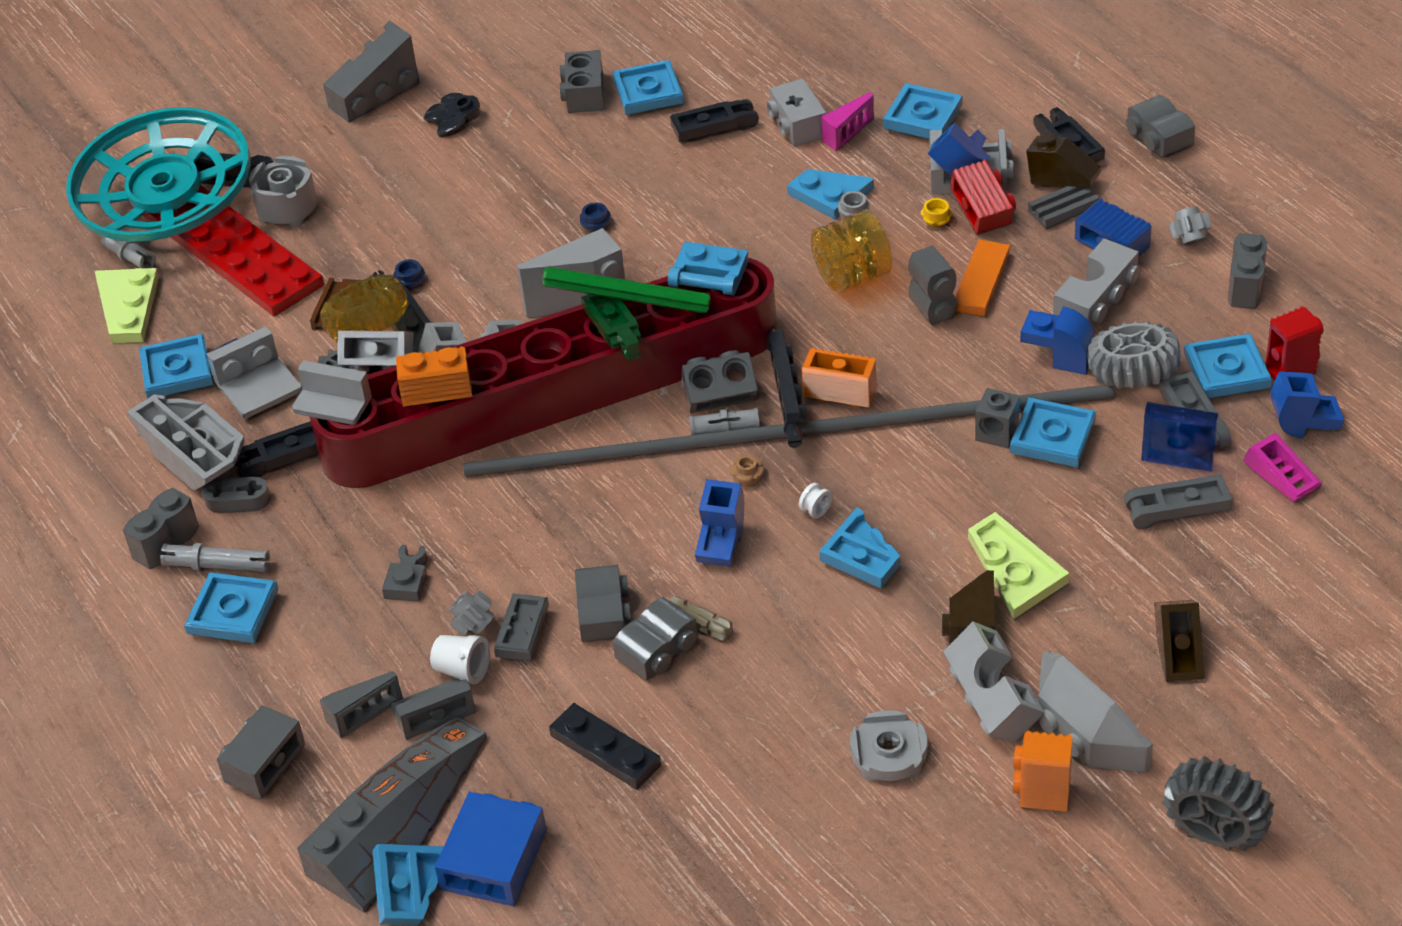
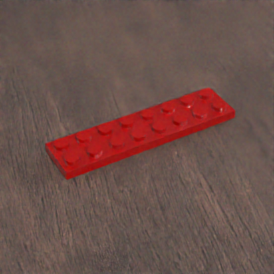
(247, 258)

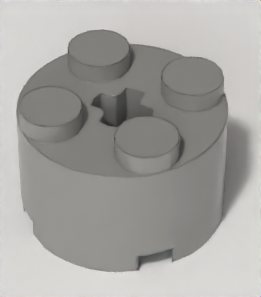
(283, 191)

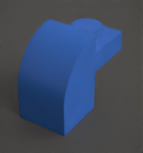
(957, 149)
(1065, 333)
(1302, 406)
(722, 522)

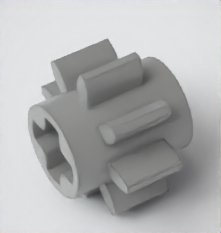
(1190, 225)
(471, 612)

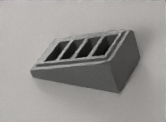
(360, 703)

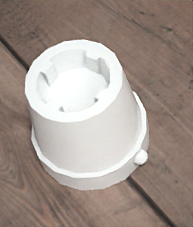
(461, 657)

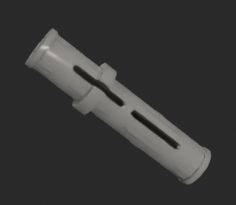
(217, 558)

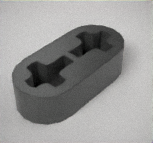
(236, 494)

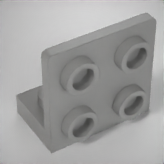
(252, 373)

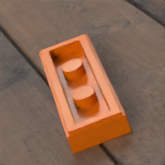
(981, 277)

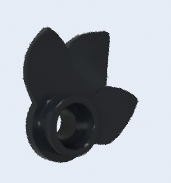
(453, 112)

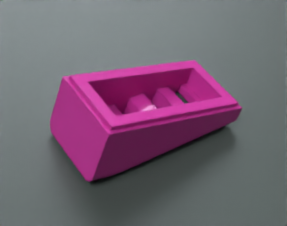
(842, 123)
(1282, 454)

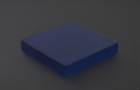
(1179, 436)

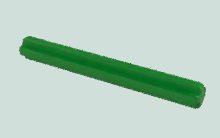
(626, 290)

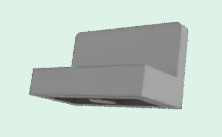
(332, 392)

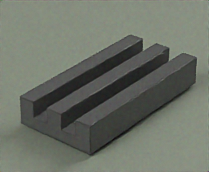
(1062, 203)

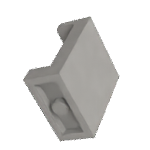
(998, 154)

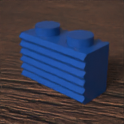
(1113, 224)

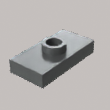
(521, 627)

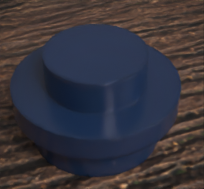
(595, 216)
(410, 273)

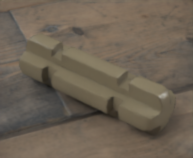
(706, 620)

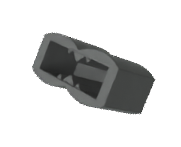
(1160, 125)
(1247, 271)
(932, 285)
(166, 520)
(600, 602)
(655, 638)

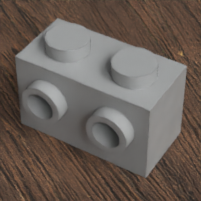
(372, 348)

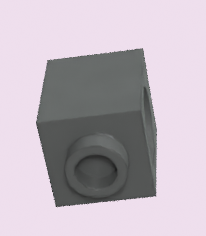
(997, 417)

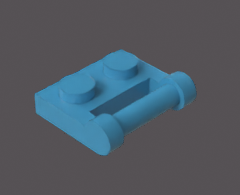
(709, 267)

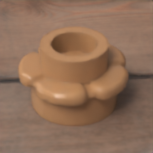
(747, 470)

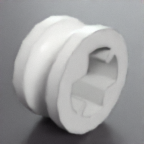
(815, 500)

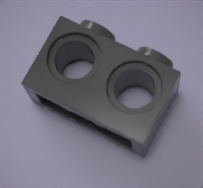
(582, 81)
(721, 391)

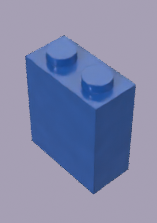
(491, 848)

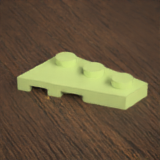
(127, 301)
(1020, 568)

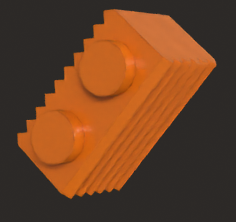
(433, 376)
(839, 377)
(1043, 771)

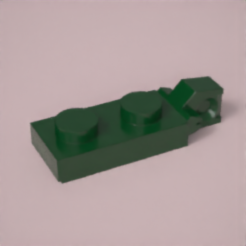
(614, 323)

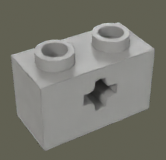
(796, 112)

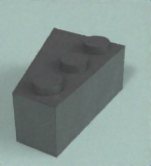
(375, 76)

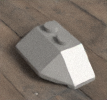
(187, 438)
(1099, 727)

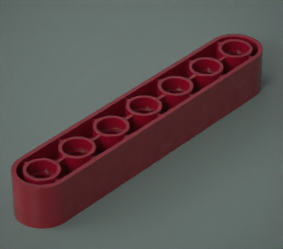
(540, 378)

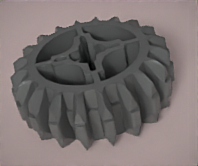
(1218, 803)

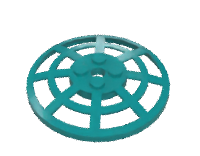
(143, 180)

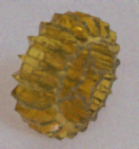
(365, 306)

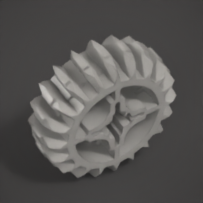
(1134, 355)

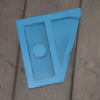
(824, 189)
(861, 551)
(404, 881)

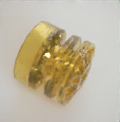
(851, 250)

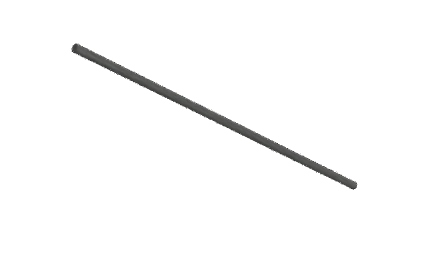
(765, 433)

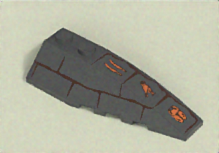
(389, 808)

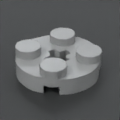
(892, 764)

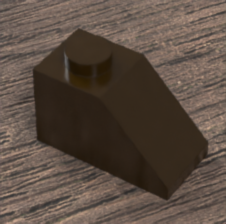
(1060, 163)
(970, 605)
(1179, 639)

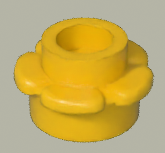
(936, 212)

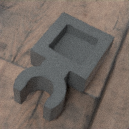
(406, 578)

